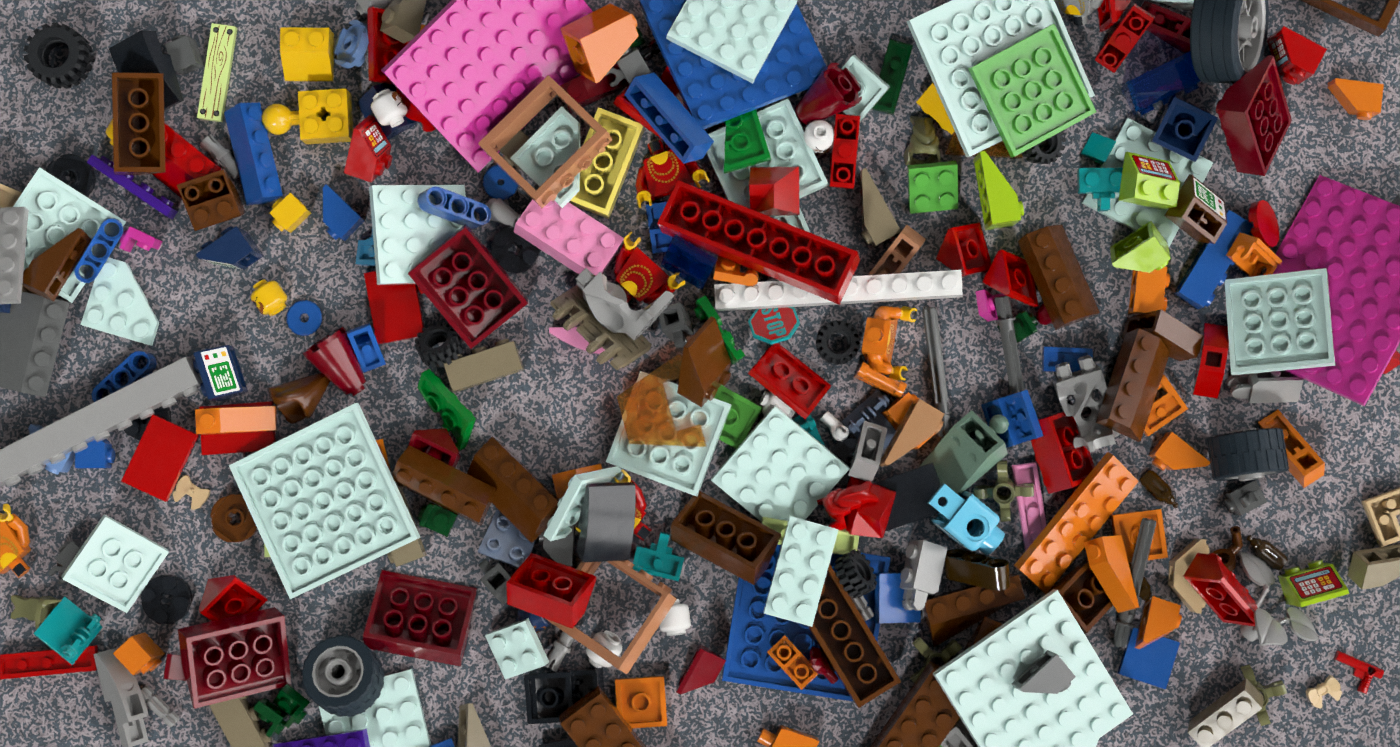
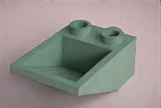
(964, 460)

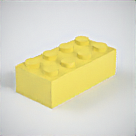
(606, 174)

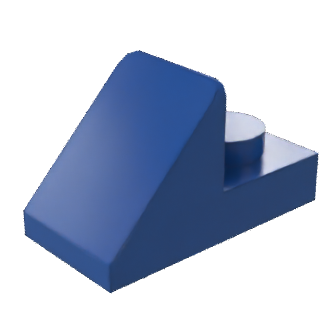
(366, 347)

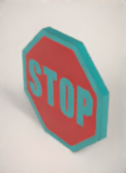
(774, 324)

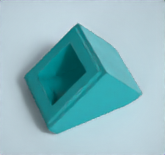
(1098, 148)

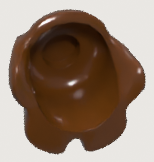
(299, 397)

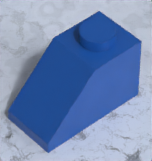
(338, 215)
(96, 455)

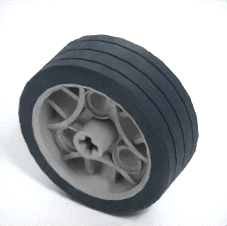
(1227, 38)

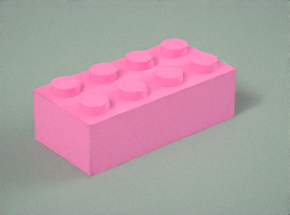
(569, 236)

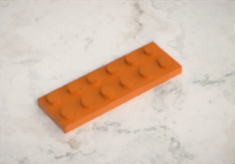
(1076, 522)

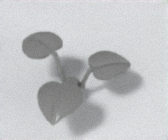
(1266, 628)

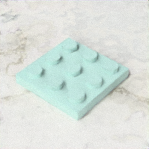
(115, 563)

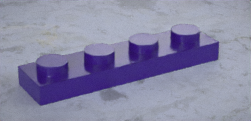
(142, 191)
(354, 738)

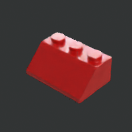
(183, 161)
(1056, 456)
(1221, 589)
(550, 590)

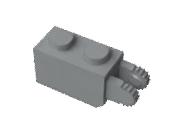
(1266, 387)
(921, 573)

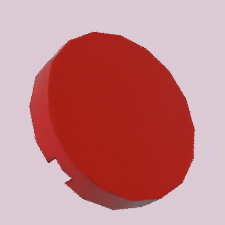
(1264, 223)

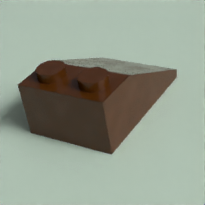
(704, 364)
(1083, 596)

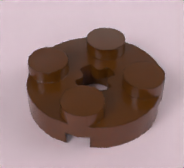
(222, 521)

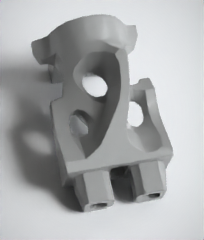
(611, 308)
(1081, 386)

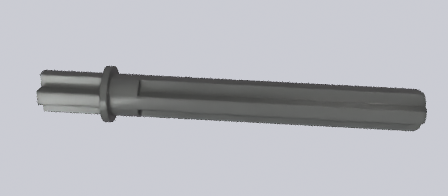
(1009, 344)
(936, 367)
(1137, 569)

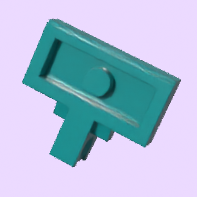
(1100, 183)
(659, 559)

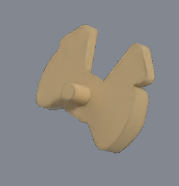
(198, 495)
(1330, 686)

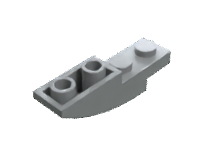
(126, 698)

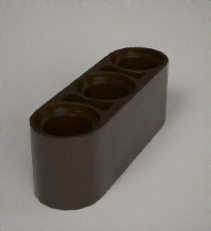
(977, 569)

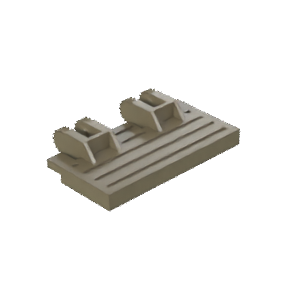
(616, 345)

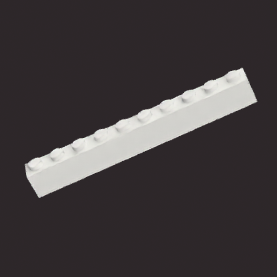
(860, 290)

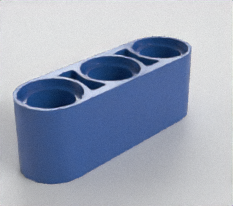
(444, 210)
(94, 261)
(129, 366)

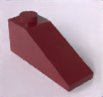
(1169, 26)
(586, 91)

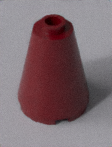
(829, 95)
(337, 361)

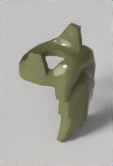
(922, 141)
(33, 608)

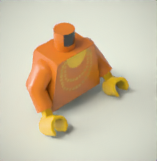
(880, 339)
(13, 543)

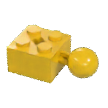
(312, 106)

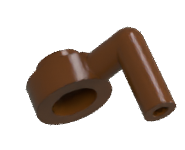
(1228, 555)

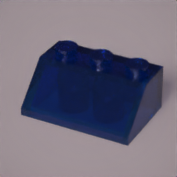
(1161, 84)

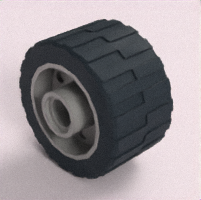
(1247, 454)
(343, 676)

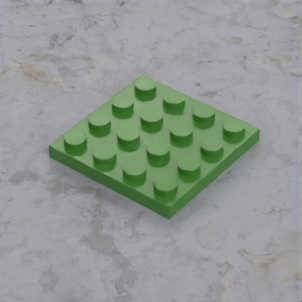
(1032, 90)

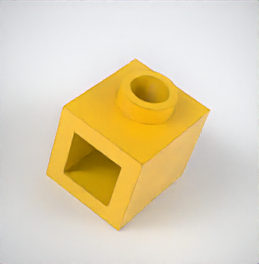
(289, 213)

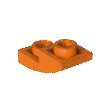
(792, 662)

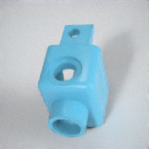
(957, 514)

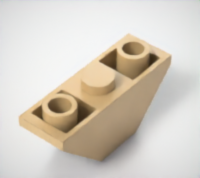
(1178, 567)

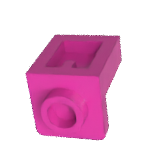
(143, 240)
(987, 305)

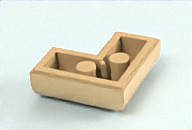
(1382, 513)

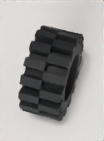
(1049, 153)
(845, 329)
(440, 354)
(855, 573)

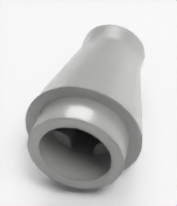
(502, 212)

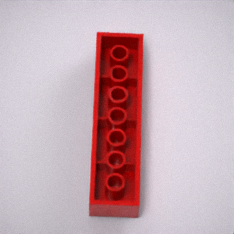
(759, 242)

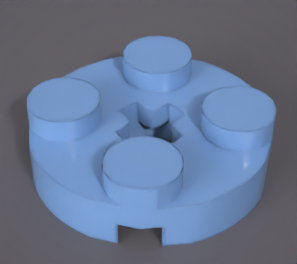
(352, 45)

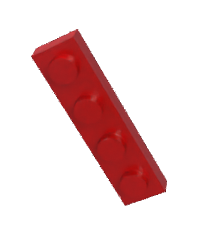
(44, 663)

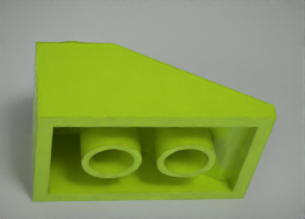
(997, 197)

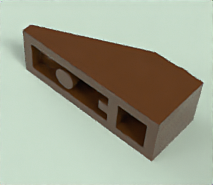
(53, 267)

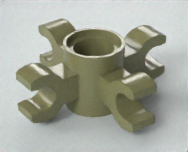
(1023, 490)
(945, 654)
(1274, 689)

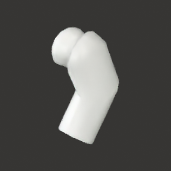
(836, 428)

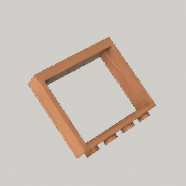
(520, 116)
(647, 629)

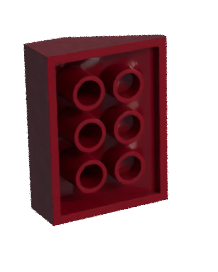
(1255, 118)
(468, 286)
(420, 618)
(235, 656)

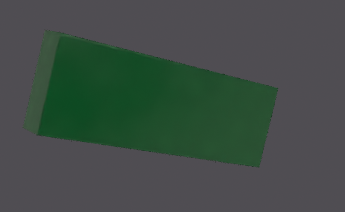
(893, 74)

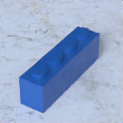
(669, 117)
(253, 153)
(1211, 264)

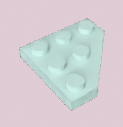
(550, 150)
(120, 305)
(571, 503)

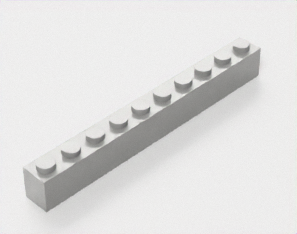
(97, 420)

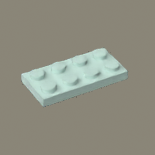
(800, 571)

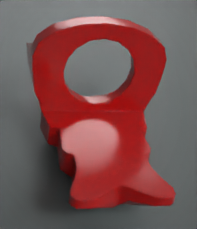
(841, 502)

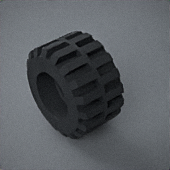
(42, 45)

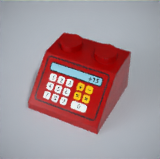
(1294, 55)
(368, 151)

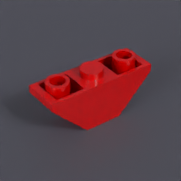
(1124, 37)
(844, 151)
(1211, 361)

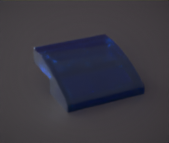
(689, 261)

